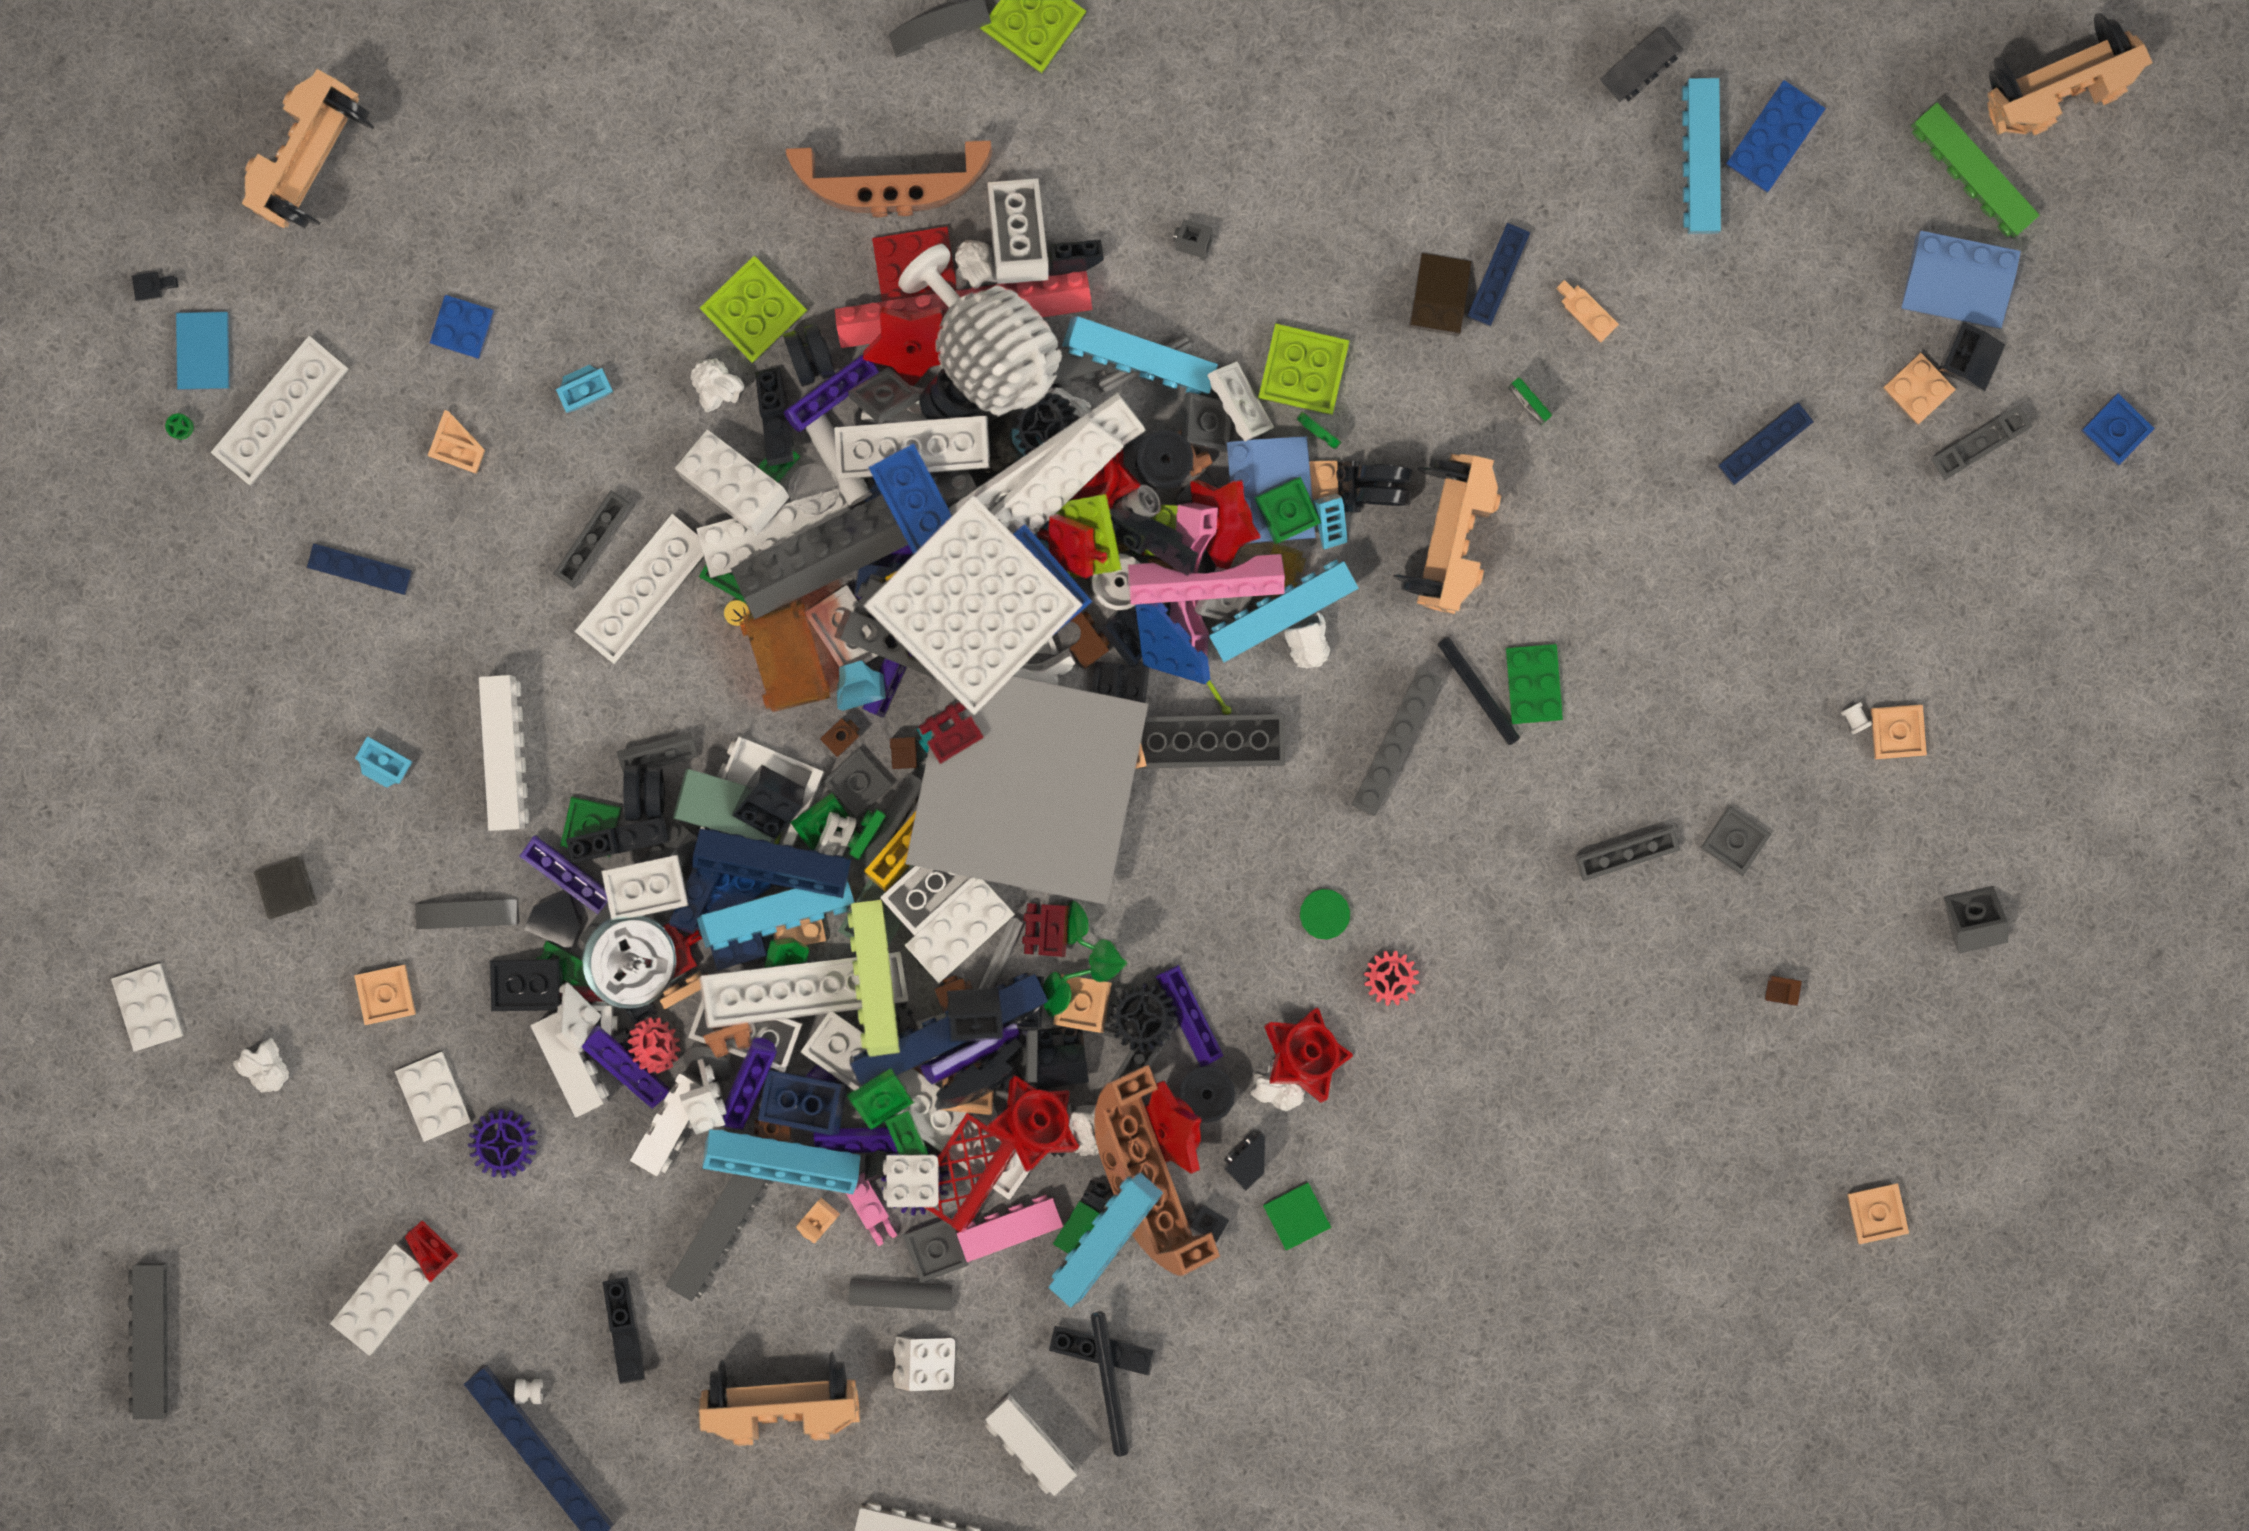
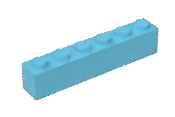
(1703, 156)
(1138, 355)
(1283, 611)
(768, 914)
(781, 1161)
(1105, 1240)

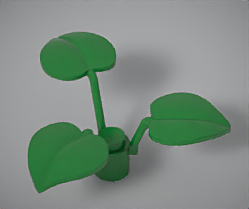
(1104, 962)

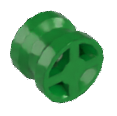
(174, 425)

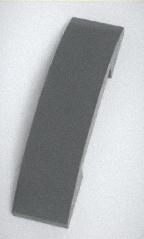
(939, 24)
(1981, 442)
(466, 914)

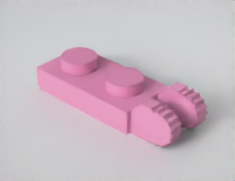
(870, 1209)

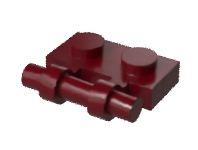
(954, 739)
(1052, 930)

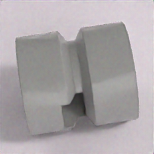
(1140, 501)

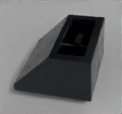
(1971, 356)
(769, 801)
(974, 1015)
(1061, 1057)
(1248, 1163)

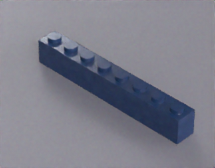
(934, 1036)
(537, 1452)

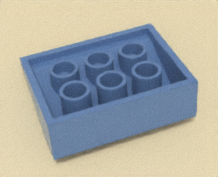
(1960, 279)
(1266, 465)

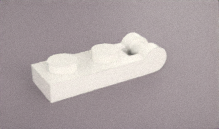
(835, 842)

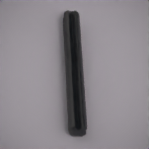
(1478, 691)

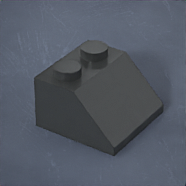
(1976, 919)

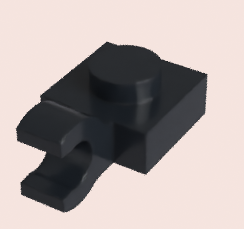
(149, 285)

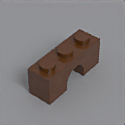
(1090, 645)

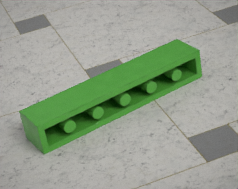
(1974, 170)

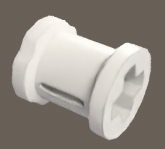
(1856, 718)

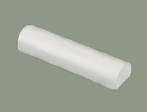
(823, 437)

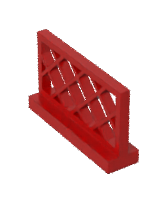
(986, 1180)

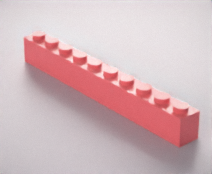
(1049, 297)

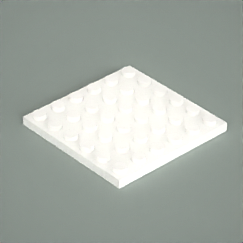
(972, 605)

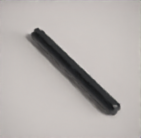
(1109, 1383)

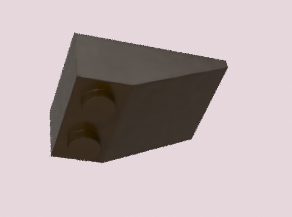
(1440, 294)

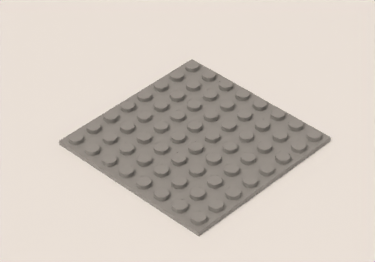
(1035, 796)

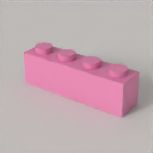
(1011, 1228)

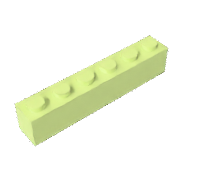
(874, 978)

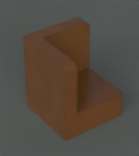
(903, 753)
(1783, 990)

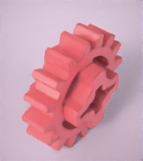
(1379, 976)
(654, 1045)

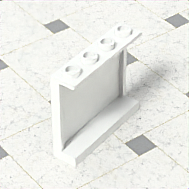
(748, 757)

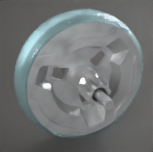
(640, 983)

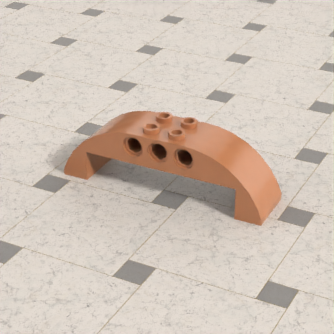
(937, 188)
(1130, 1148)

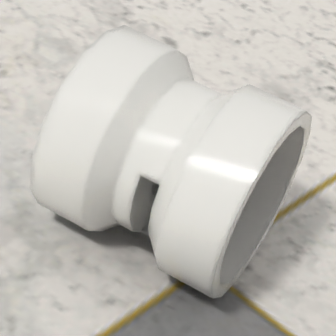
(528, 1391)

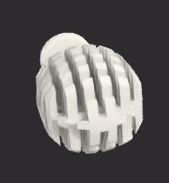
(988, 340)

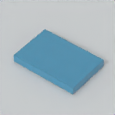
(202, 350)

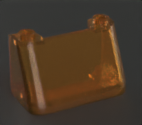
(786, 657)

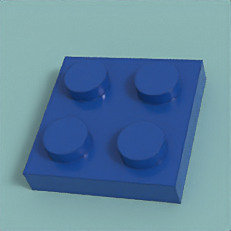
(461, 326)
(2117, 429)

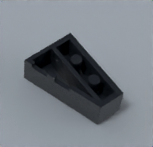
(1642, 64)

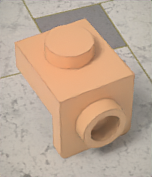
(817, 1220)

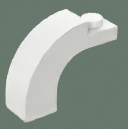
(1048, 670)

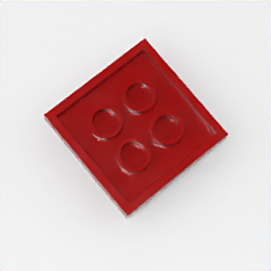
(896, 253)

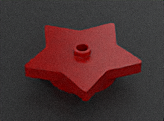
(907, 342)
(1111, 480)
(1233, 519)
(1305, 1054)
(1035, 1123)
(1174, 1128)

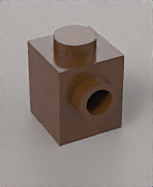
(841, 736)
(950, 984)
(771, 1130)

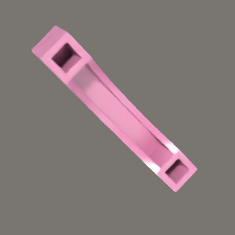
(1198, 526)
(1254, 578)

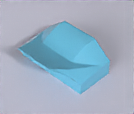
(583, 388)
(858, 686)
(382, 763)

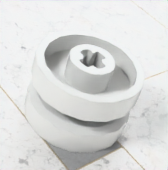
(1107, 592)

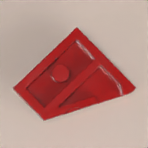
(430, 1250)

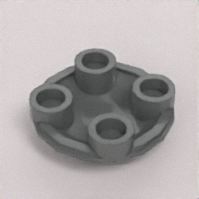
(721, 1066)

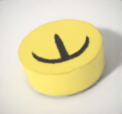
(734, 612)

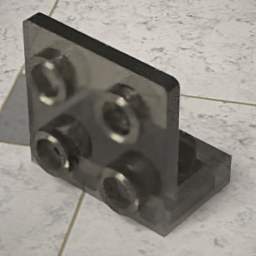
(1001, 449)
(285, 887)

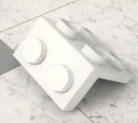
(703, 1104)
(911, 1180)
(924, 1363)

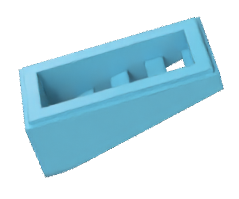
(1337, 503)

